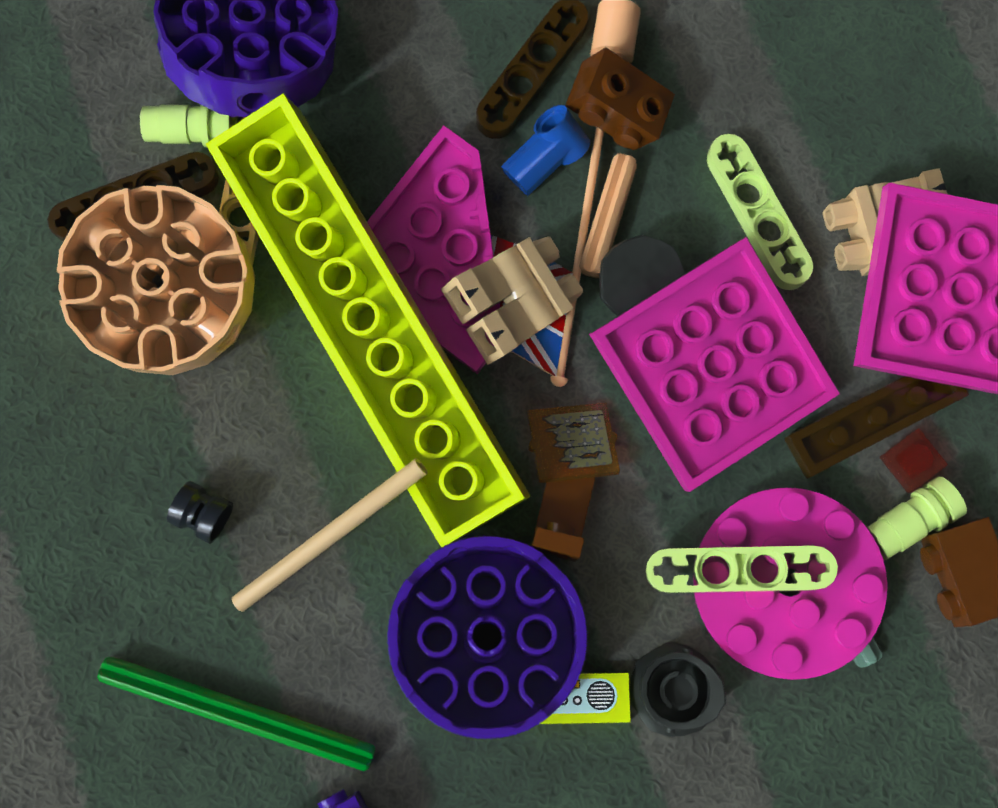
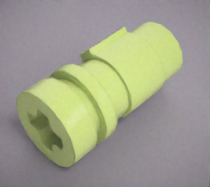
(182, 124)
(911, 521)

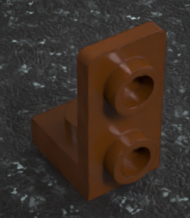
(563, 518)

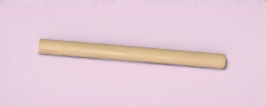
(329, 534)

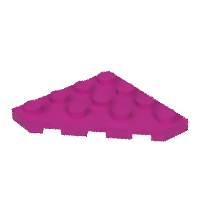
(435, 230)

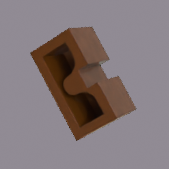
(967, 570)

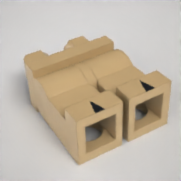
(860, 214)
(524, 284)

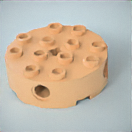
(110, 272)

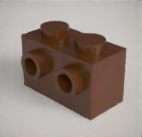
(619, 100)

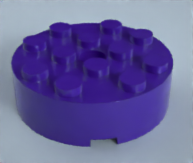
(478, 689)

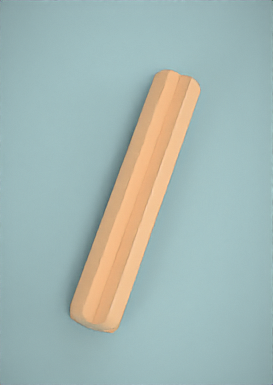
(608, 213)

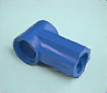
(555, 143)

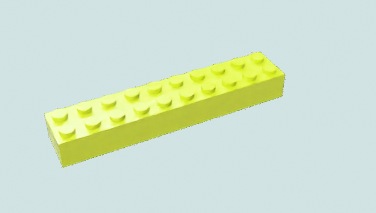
(367, 319)

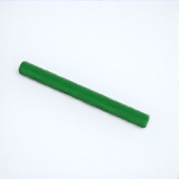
(236, 713)

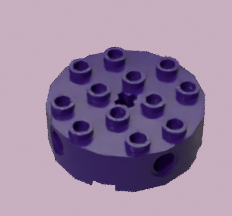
(246, 51)

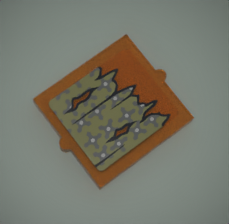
(573, 442)

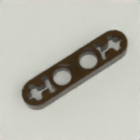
(528, 66)
(161, 172)

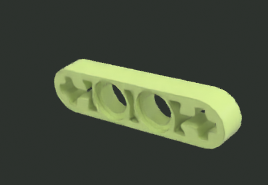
(765, 209)
(740, 574)

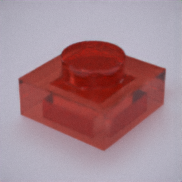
(913, 460)

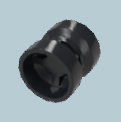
(199, 512)

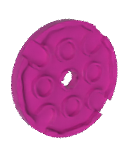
(814, 628)

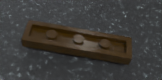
(868, 422)

